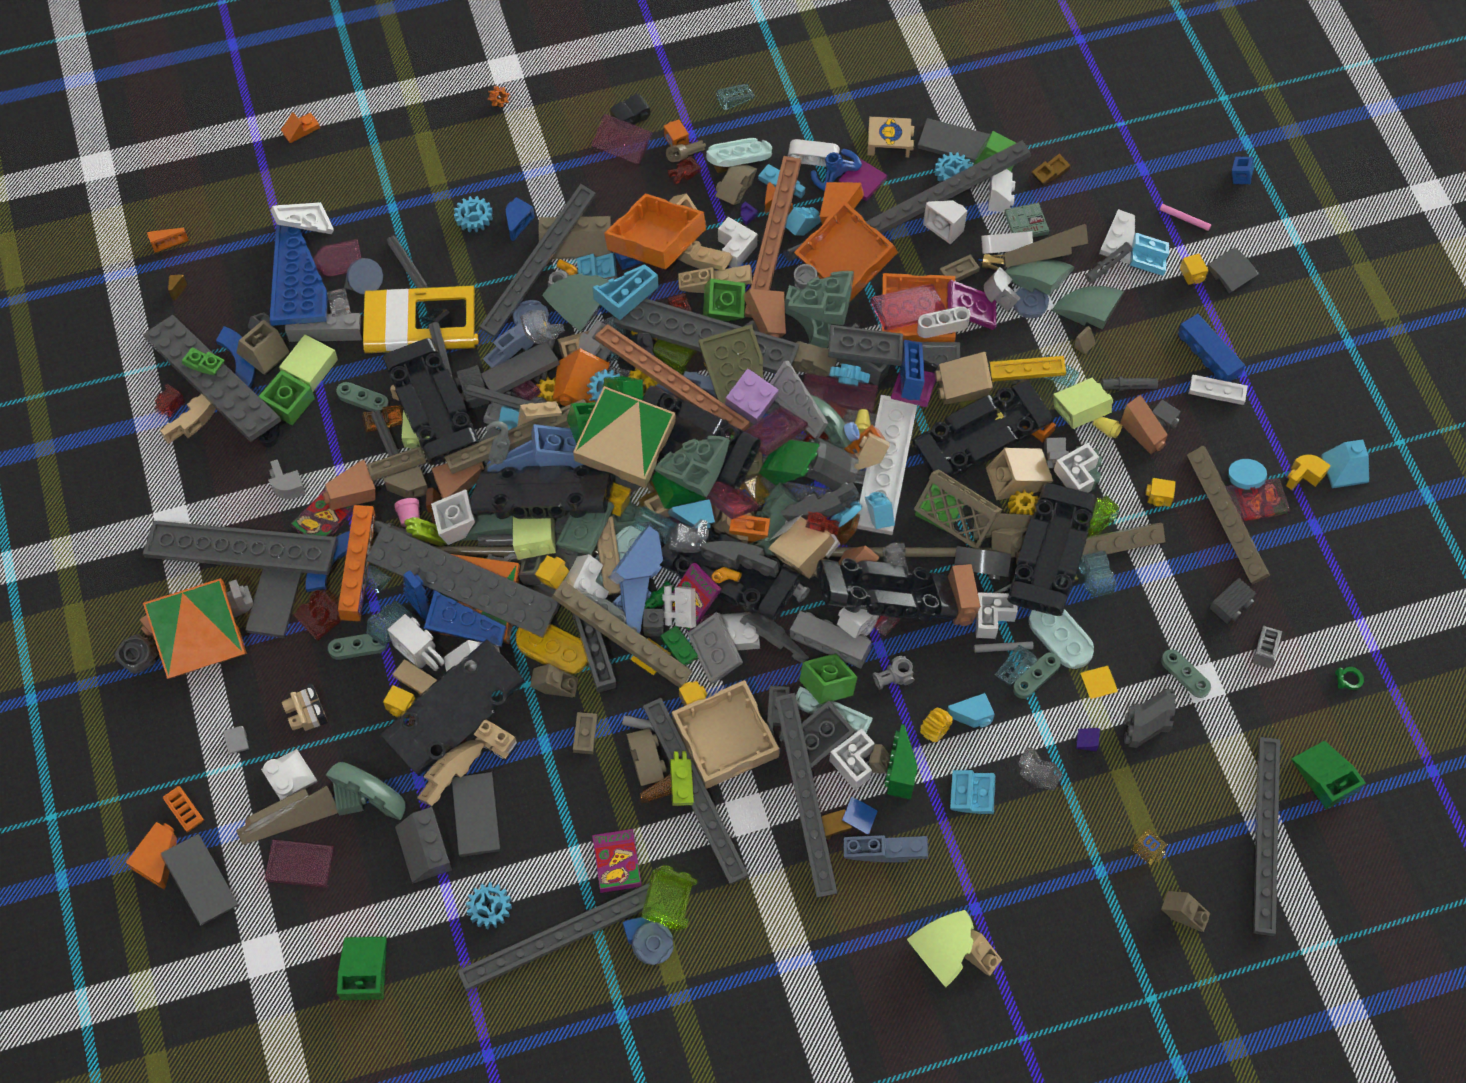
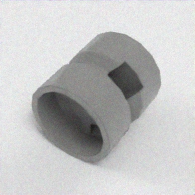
(804, 274)

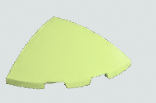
(944, 944)

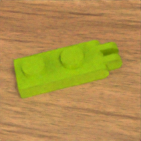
(424, 531)
(681, 780)

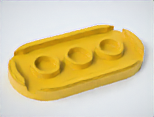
(556, 649)

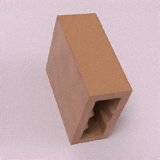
(965, 593)

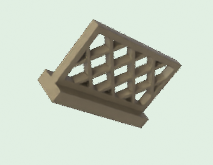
(968, 498)

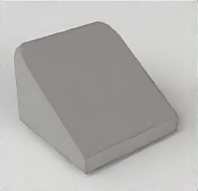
(236, 739)

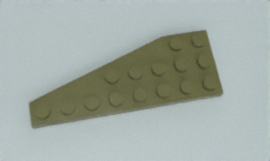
(726, 361)

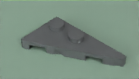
(940, 352)
(774, 634)

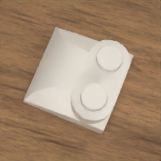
(742, 635)
(288, 774)

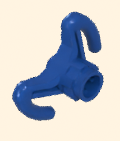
(836, 167)

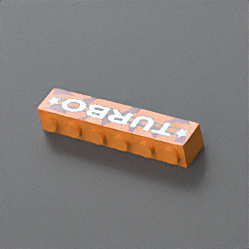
(356, 564)

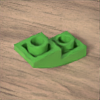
(202, 362)

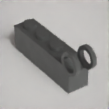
(595, 655)

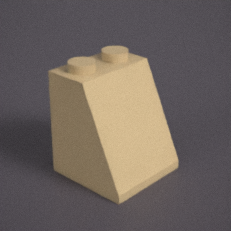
(964, 379)
(1018, 470)
(802, 547)

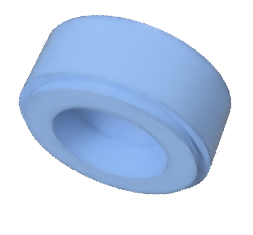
(851, 431)

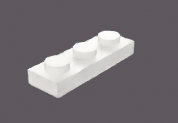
(1218, 389)

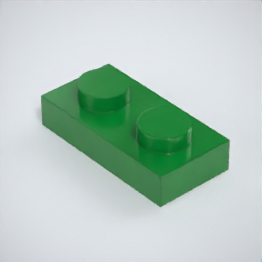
(679, 646)

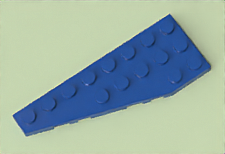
(296, 285)

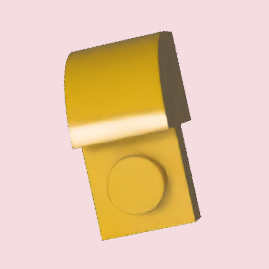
(1307, 467)

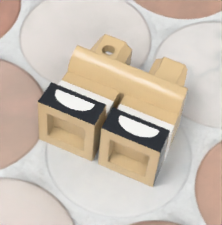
(308, 708)
(496, 740)

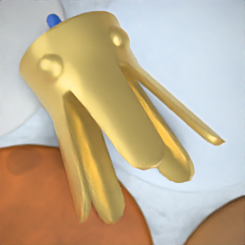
(988, 259)

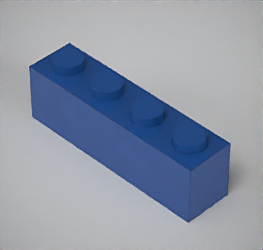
(1210, 349)
(912, 370)

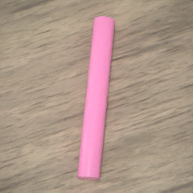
(1183, 216)

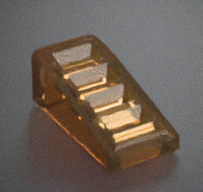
(848, 529)
(659, 790)

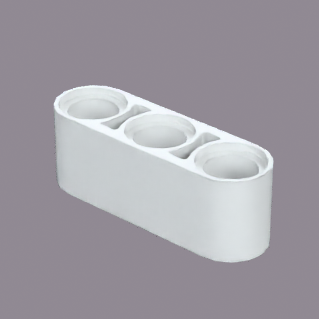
(811, 151)
(1005, 242)
(935, 319)

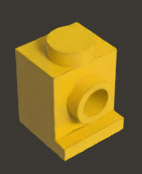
(620, 498)

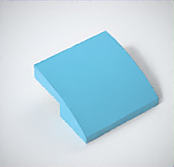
(1149, 254)
(601, 266)
(972, 792)

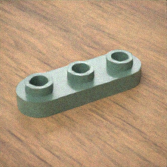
(353, 397)
(348, 649)
(1189, 681)
(1034, 682)

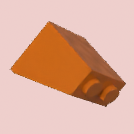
(574, 375)

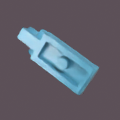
(771, 174)

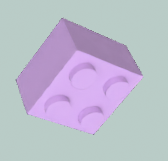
(751, 397)

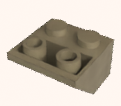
(262, 347)

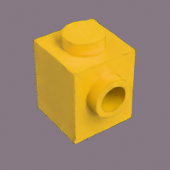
(1193, 269)
(1160, 492)
(552, 572)
(691, 692)
(398, 701)

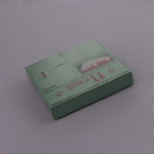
(1027, 219)

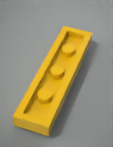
(1027, 368)

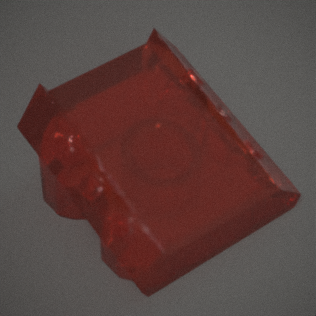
(319, 613)

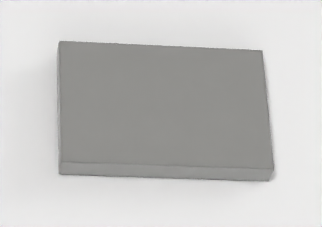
(715, 648)

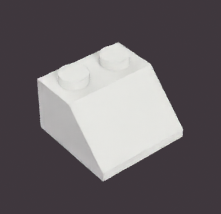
(1000, 191)
(945, 219)
(453, 517)

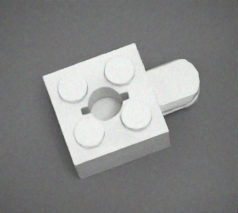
(414, 643)

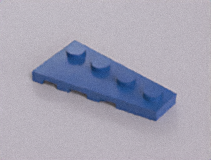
(415, 594)
(454, 619)

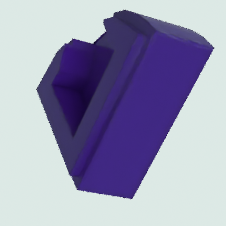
(748, 213)

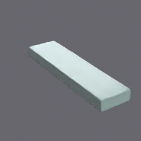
(810, 705)

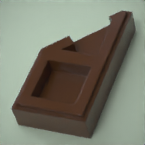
(431, 497)

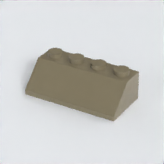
(584, 239)

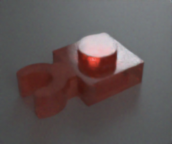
(686, 168)
(820, 523)

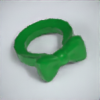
(1342, 683)

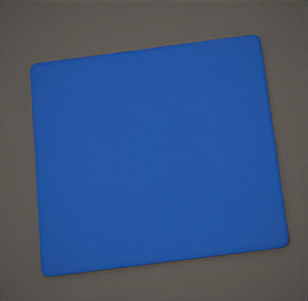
(859, 815)

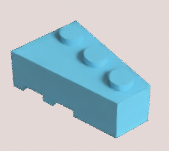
(626, 292)

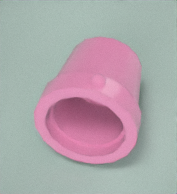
(407, 509)

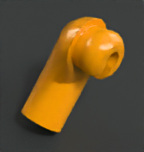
(567, 267)
(724, 574)

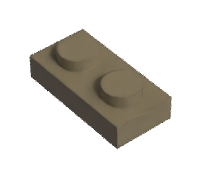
(961, 268)
(585, 733)

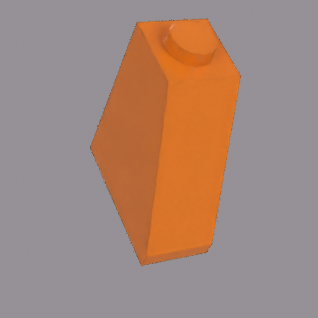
(838, 192)
(147, 858)

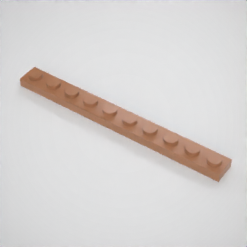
(775, 225)
(667, 376)

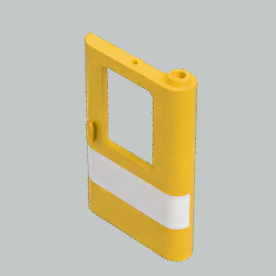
(392, 318)

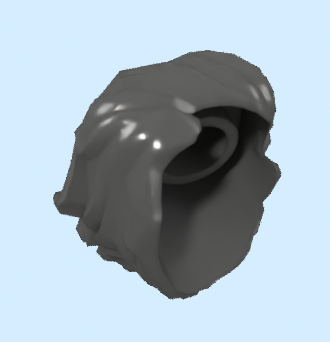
(136, 653)

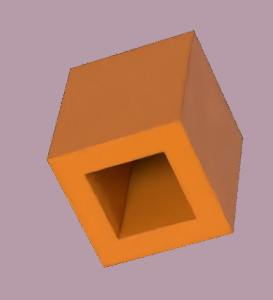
(676, 133)

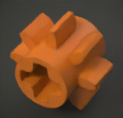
(502, 99)

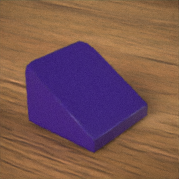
(1088, 739)

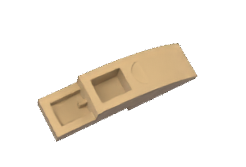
(705, 257)
(695, 280)
(189, 422)
(453, 763)

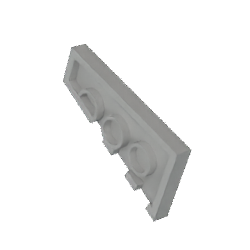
(797, 399)

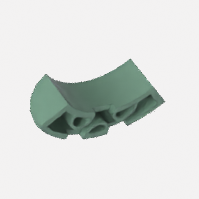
(817, 331)
(835, 427)
(776, 502)
(367, 785)

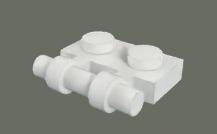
(684, 606)

